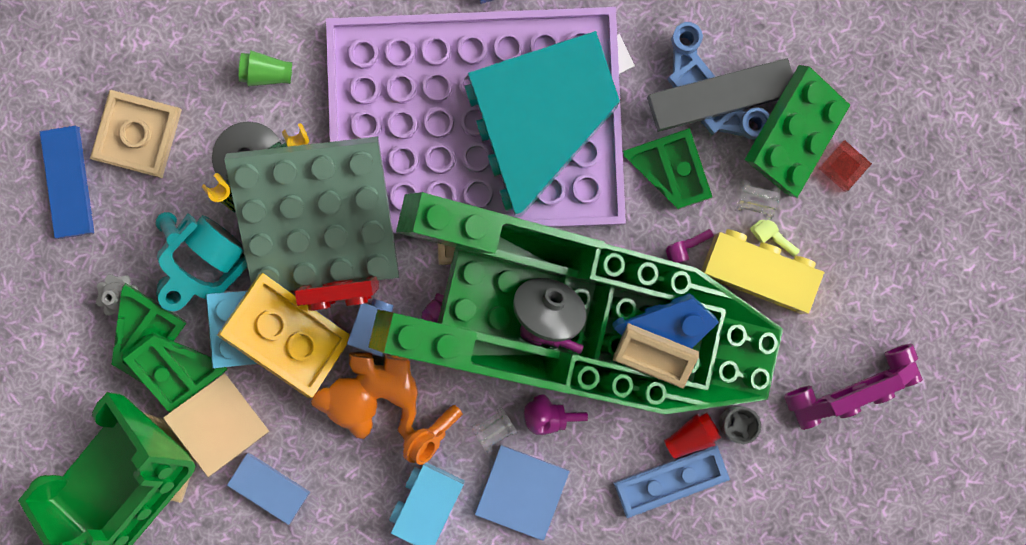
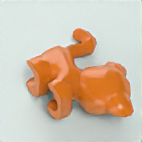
(354, 400)

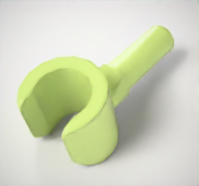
(768, 229)

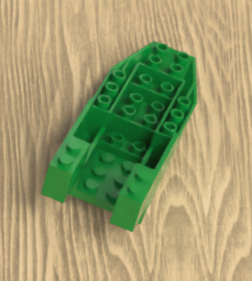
(483, 335)

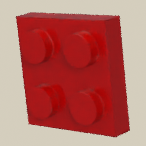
(322, 297)

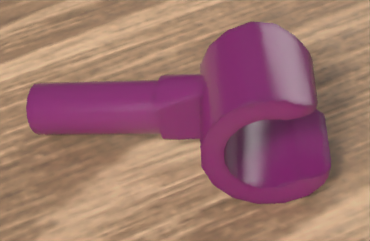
(678, 251)

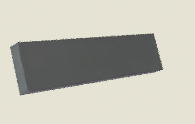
(719, 95)

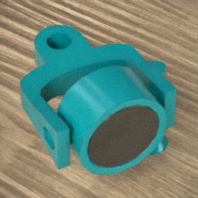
(211, 244)

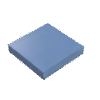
(522, 492)

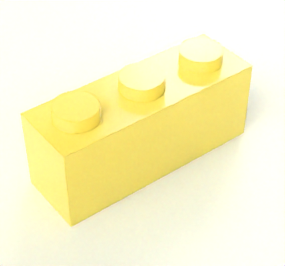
(763, 271)

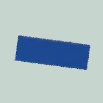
(67, 182)

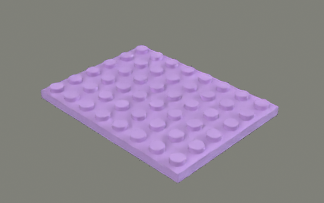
(407, 84)

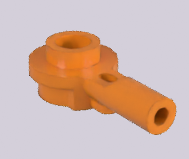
(423, 443)

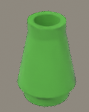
(263, 70)

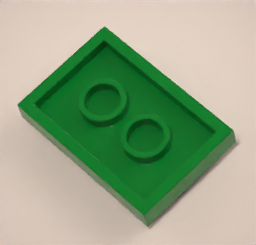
(797, 131)

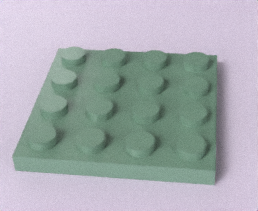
(314, 212)

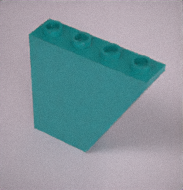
(541, 113)

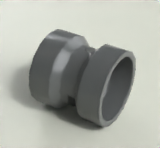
(745, 426)

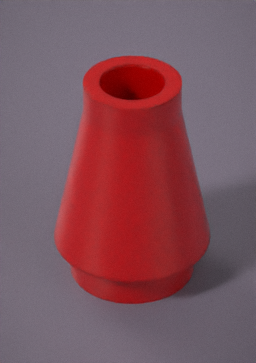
(693, 436)

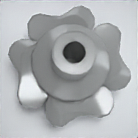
(110, 293)

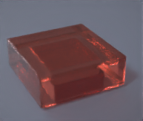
(845, 166)

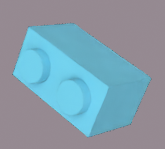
(427, 506)

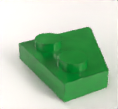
(673, 168)
(136, 320)
(170, 369)

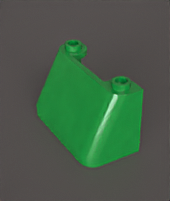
(113, 484)

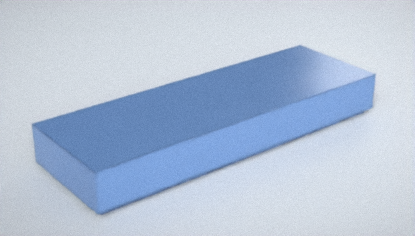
(671, 481)

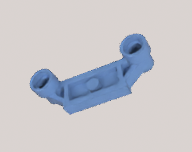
(690, 68)

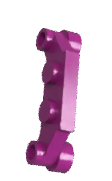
(848, 400)

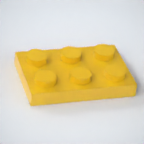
(284, 337)

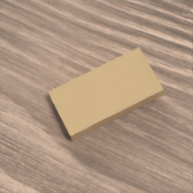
(655, 355)

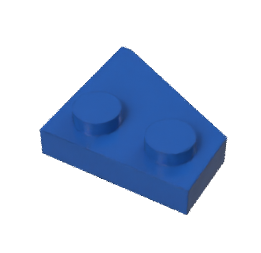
(680, 321)

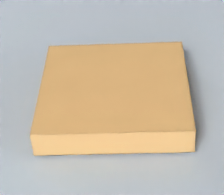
(135, 133)
(216, 425)

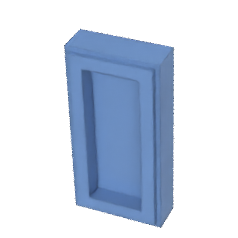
(268, 488)

